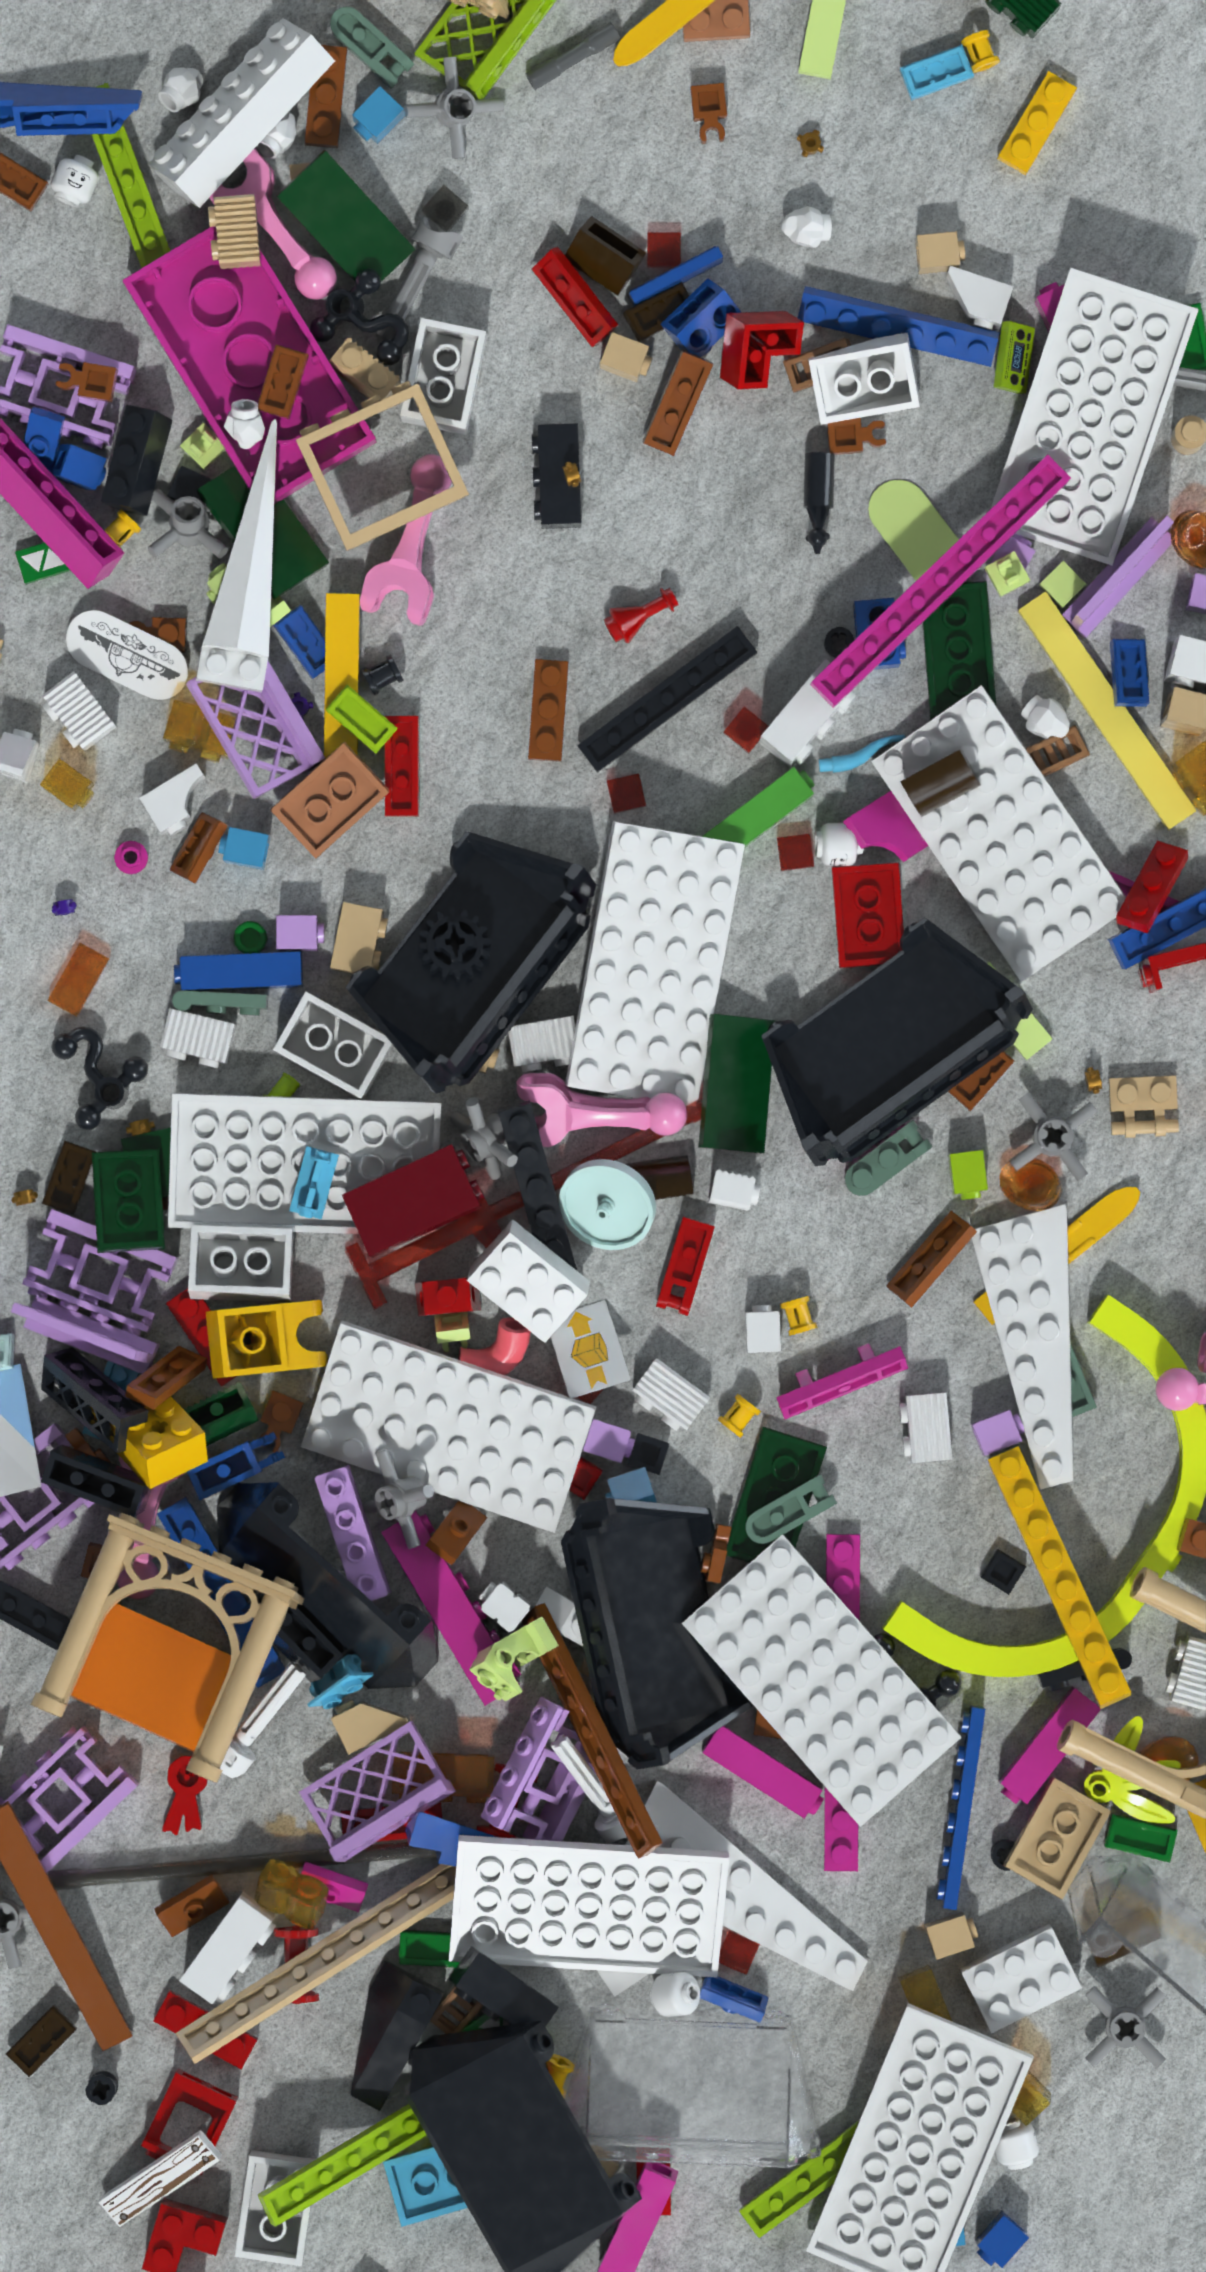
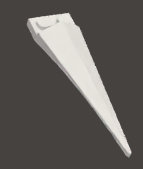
(239, 627)

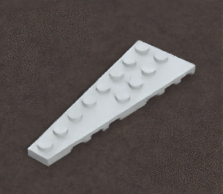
(1029, 1299)
(754, 1900)

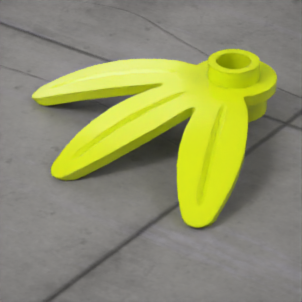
(1118, 1788)

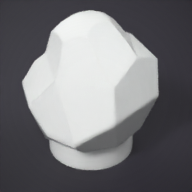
(181, 88)
(279, 138)
(807, 227)
(245, 423)
(1045, 718)

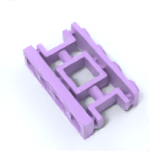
(64, 354)
(89, 1297)
(45, 1519)
(352, 1532)
(520, 1772)
(78, 1819)

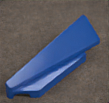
(65, 109)
(438, 1835)

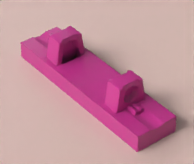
(867, 1372)

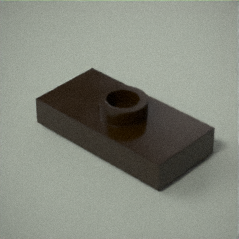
(647, 316)
(69, 1178)
(41, 2040)

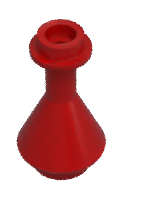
(626, 621)

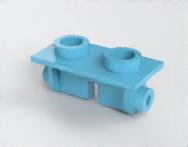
(313, 1183)
(331, 1689)

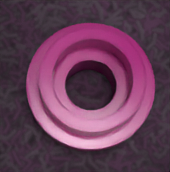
(138, 865)

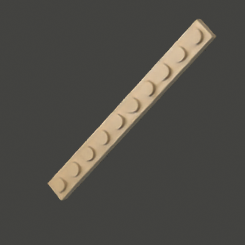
(318, 1963)

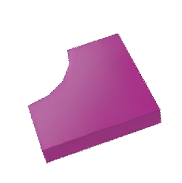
(886, 826)

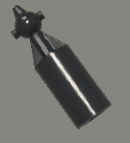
(818, 494)

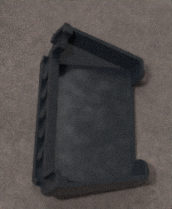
(533, 920)
(892, 1043)
(257, 1532)
(632, 1589)
(514, 2145)

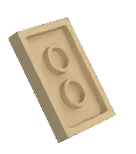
(1056, 1838)

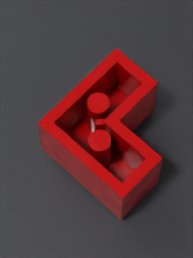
(751, 342)
(178, 2227)

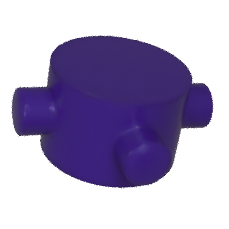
(301, 704)
(64, 907)

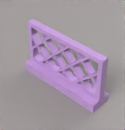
(1118, 579)
(282, 715)
(88, 1334)
(391, 1817)

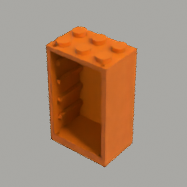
(152, 1676)

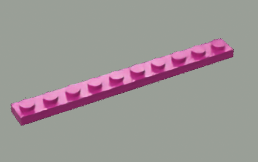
(940, 581)
(844, 1581)

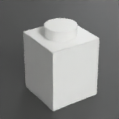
(763, 1329)

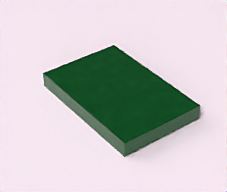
(128, 1200)

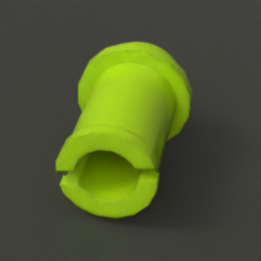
(285, 1086)

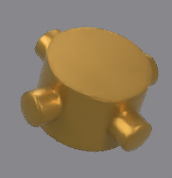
(810, 143)
(571, 474)
(1093, 1080)
(140, 1127)
(24, 1197)

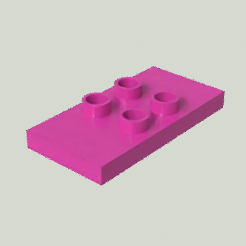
(221, 340)

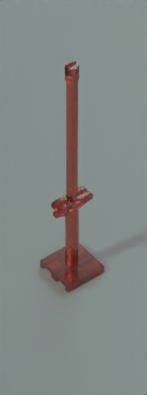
(483, 1221)

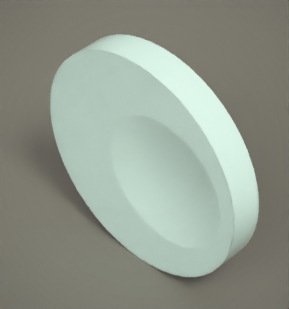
(607, 1204)

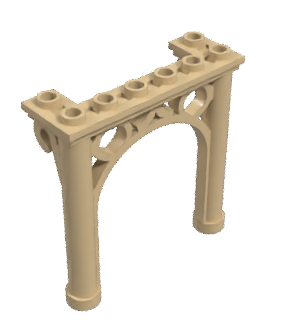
(245, 1662)
(1124, 1762)

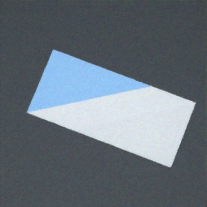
(17, 1448)

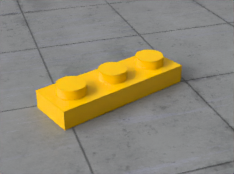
(1037, 123)

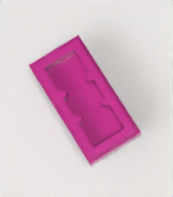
(342, 1889)

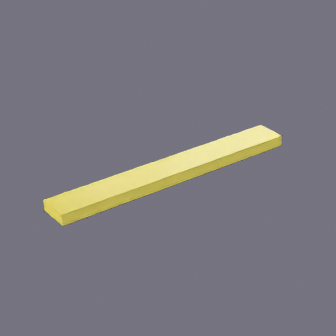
(1112, 721)

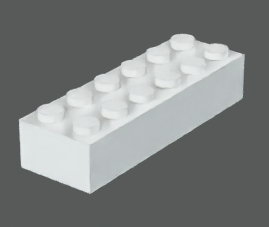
(241, 112)

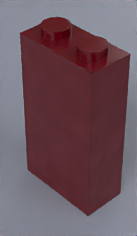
(413, 1200)

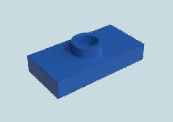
(44, 435)
(303, 640)
(1129, 672)
(734, 1998)

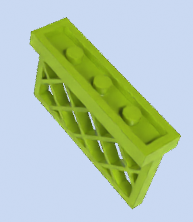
(501, 52)

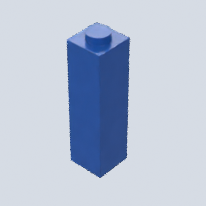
(239, 971)

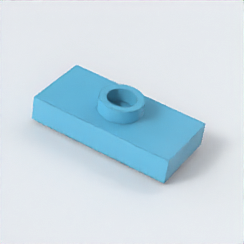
(936, 72)

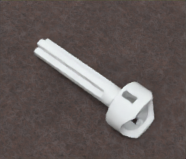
(239, 1755)
(607, 1822)

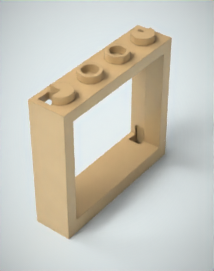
(370, 408)

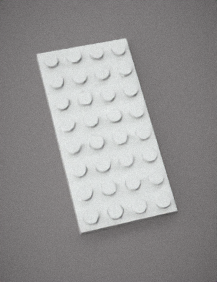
(1097, 409)
(1008, 840)
(654, 963)
(243, 1155)
(449, 1425)
(821, 1680)
(588, 1905)
(920, 2148)

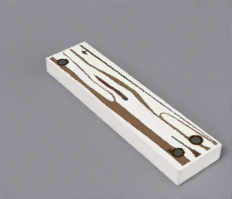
(160, 2178)

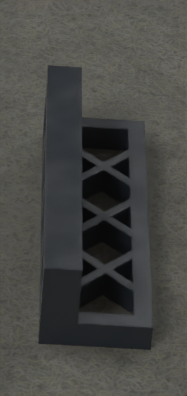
(93, 1390)

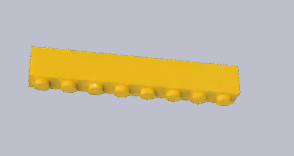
(1059, 1577)

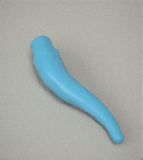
(853, 760)

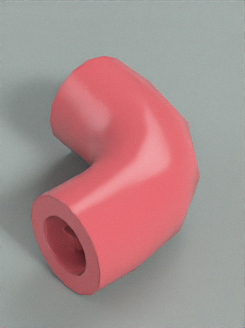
(505, 1352)

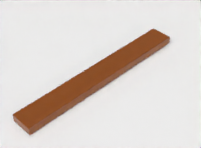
(597, 1741)
(60, 1933)

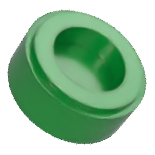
(250, 937)

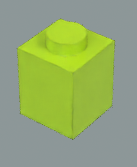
(968, 1174)

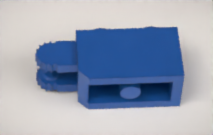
(232, 1467)

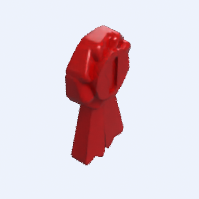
(186, 1787)

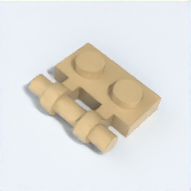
(1143, 1094)

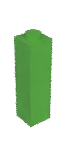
(765, 809)

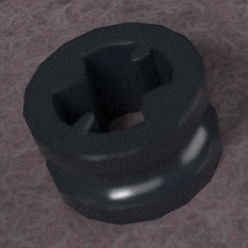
(828, 643)
(1004, 1844)

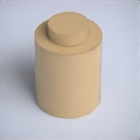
(1189, 435)

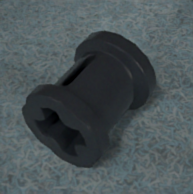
(382, 674)
(105, 2078)

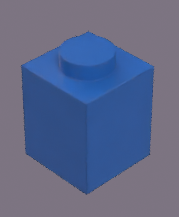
(79, 467)
(1000, 2240)

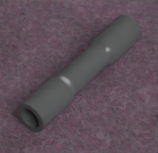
(589, 46)

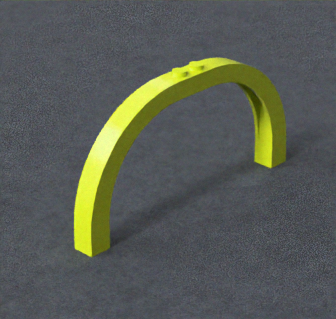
(1159, 1555)

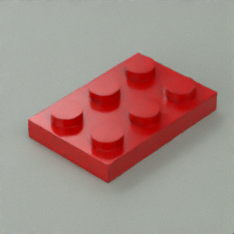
(867, 913)

